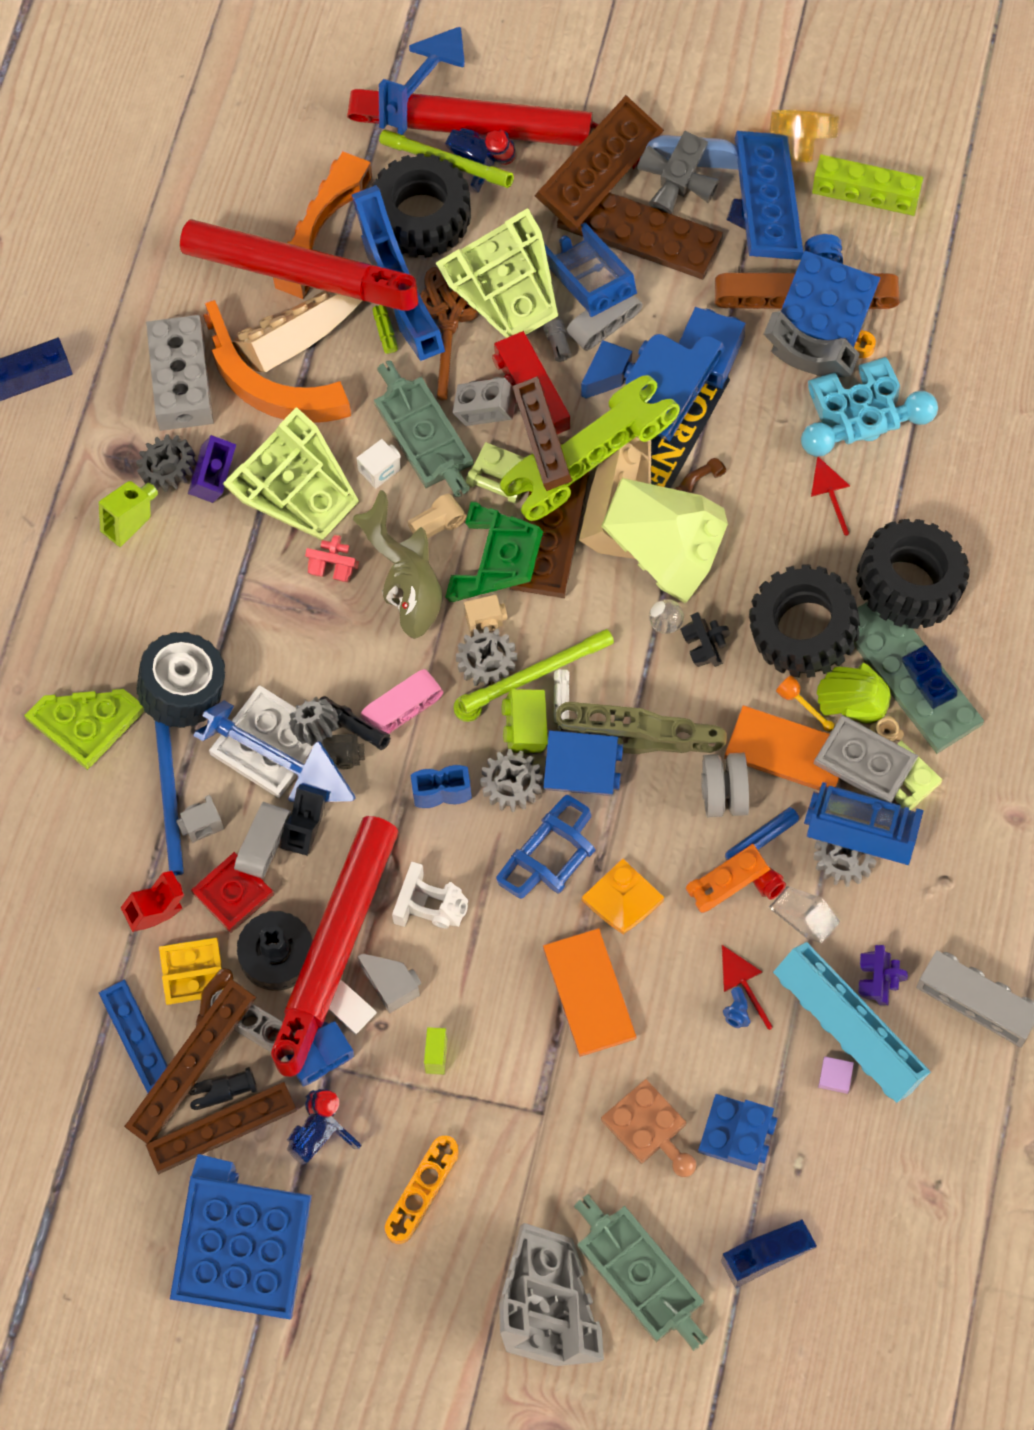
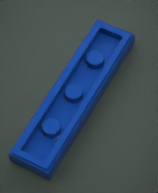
(134, 1033)

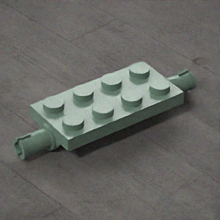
(423, 431)
(640, 1273)

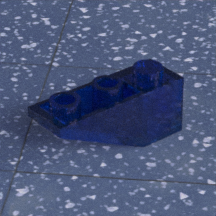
(767, 1252)

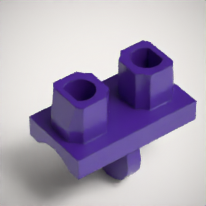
(886, 974)

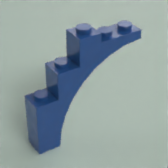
(384, 252)

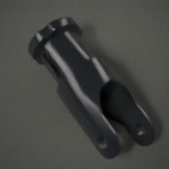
(222, 1088)

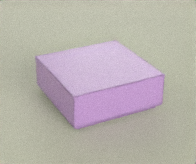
(836, 1075)

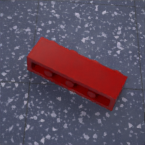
(521, 364)

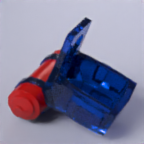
(487, 151)
(318, 1127)

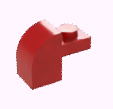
(153, 905)

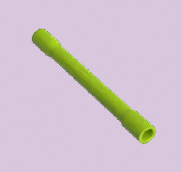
(491, 174)
(485, 695)

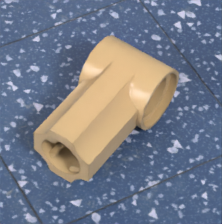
(442, 515)

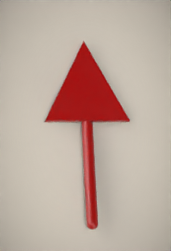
(828, 481)
(737, 972)

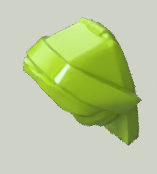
(854, 693)

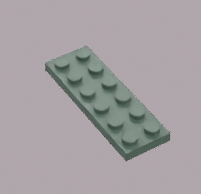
(883, 648)

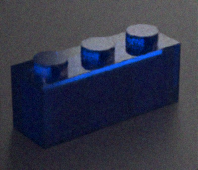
(33, 368)

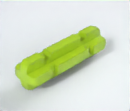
(385, 329)

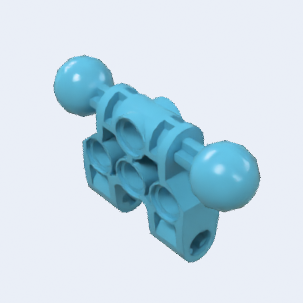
(851, 417)

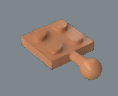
(647, 1123)

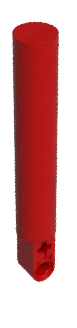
(451, 113)
(299, 265)
(333, 942)

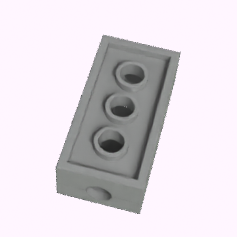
(179, 372)

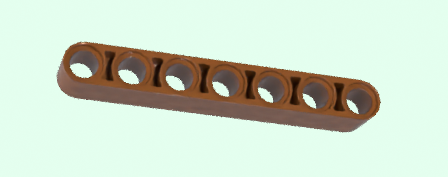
(771, 289)

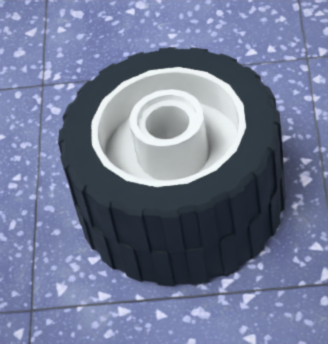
(180, 679)

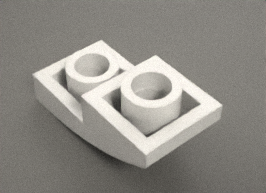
(351, 1008)

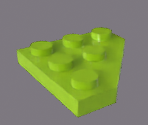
(85, 721)

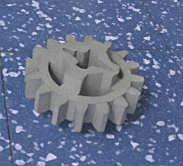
(479, 648)
(518, 770)
(848, 865)

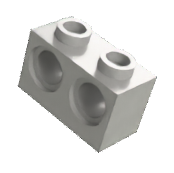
(484, 401)

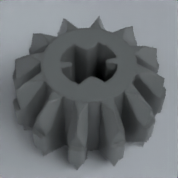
(313, 721)

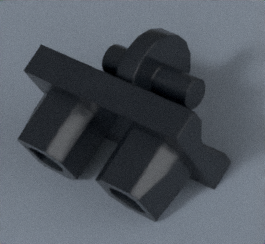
(708, 651)

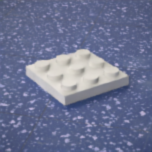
(267, 719)

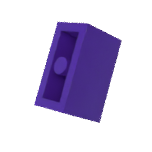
(212, 469)

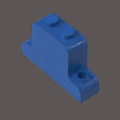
(676, 370)

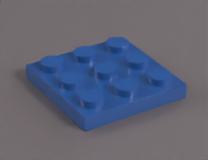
(829, 298)

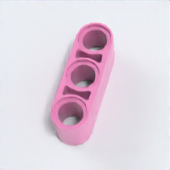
(403, 702)

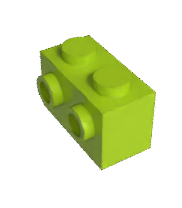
(525, 721)

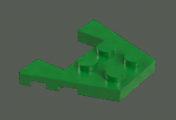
(506, 558)

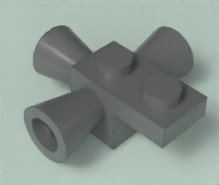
(678, 172)

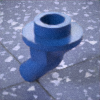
(737, 1014)

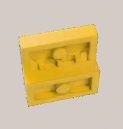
(188, 969)

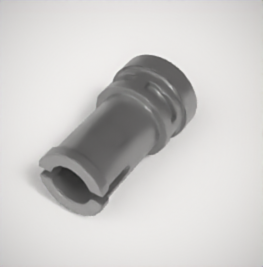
(556, 335)

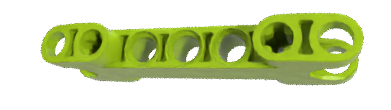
(627, 419)

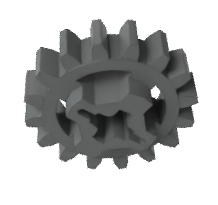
(166, 462)

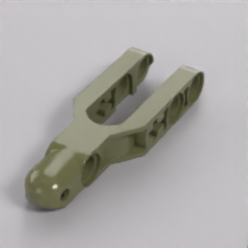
(646, 731)

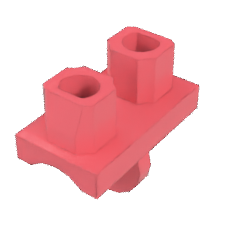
(319, 559)

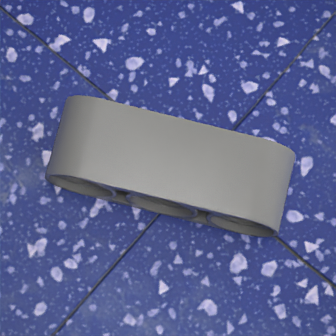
(592, 330)
(262, 840)
(261, 1030)

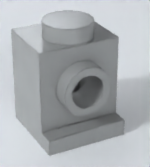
(200, 820)

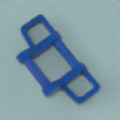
(538, 870)

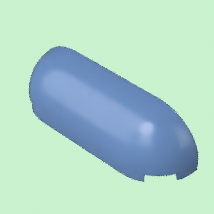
(718, 154)

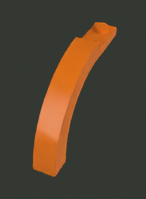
(277, 400)

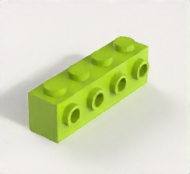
(867, 185)

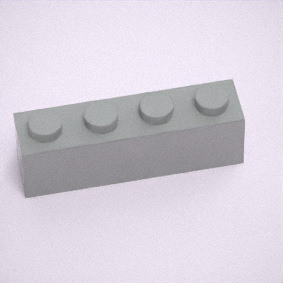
(978, 997)

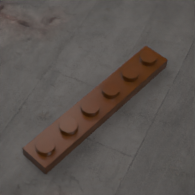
(190, 1062)

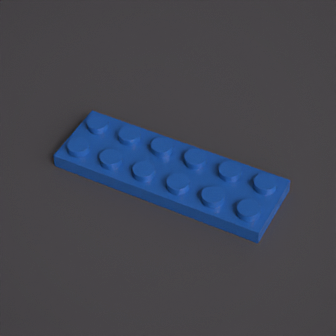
(768, 195)

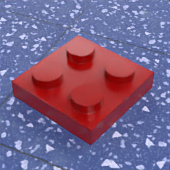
(231, 893)

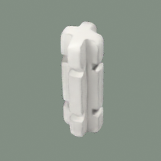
(561, 691)

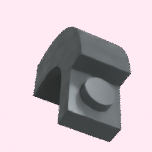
(809, 353)

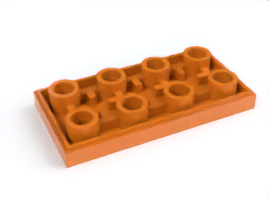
(780, 748)
(589, 992)

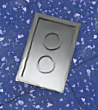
(865, 759)

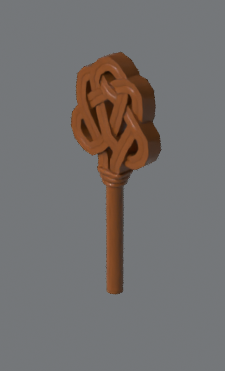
(458, 312)

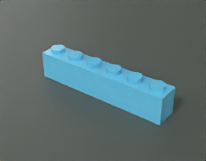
(851, 1022)

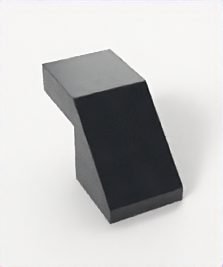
(304, 821)

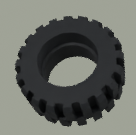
(425, 177)
(921, 546)
(796, 588)

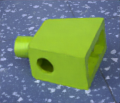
(125, 511)

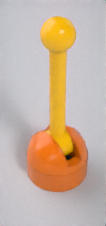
(790, 690)

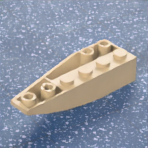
(628, 462)

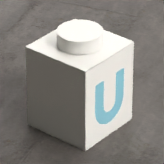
(379, 463)

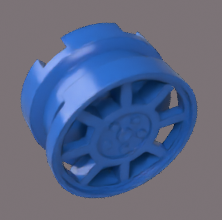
(825, 245)

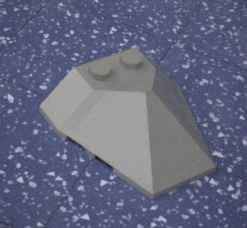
(545, 1303)

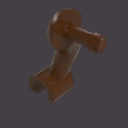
(713, 466)
(216, 984)

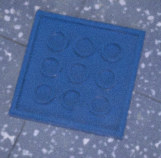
(241, 1247)

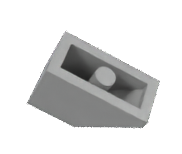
(390, 980)

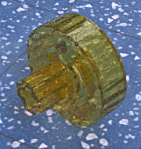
(803, 129)

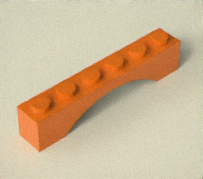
(346, 177)

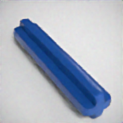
(766, 832)

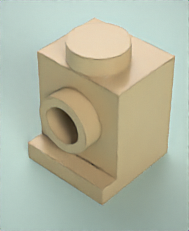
(484, 613)

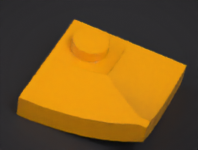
(622, 897)

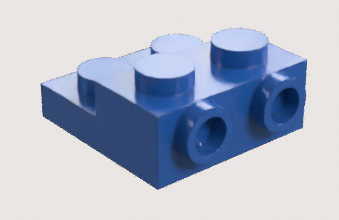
(738, 1132)

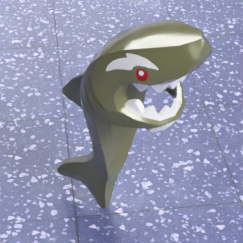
(410, 570)

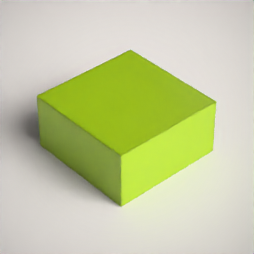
(435, 1051)

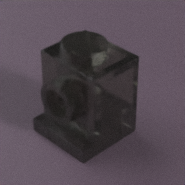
(345, 750)

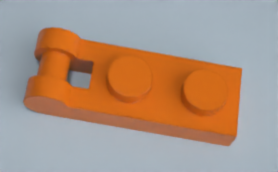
(728, 878)

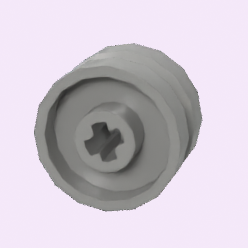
(723, 785)

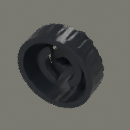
(275, 928)

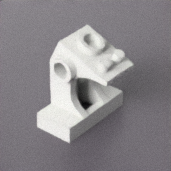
(414, 897)

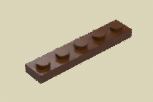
(542, 433)
(221, 1128)

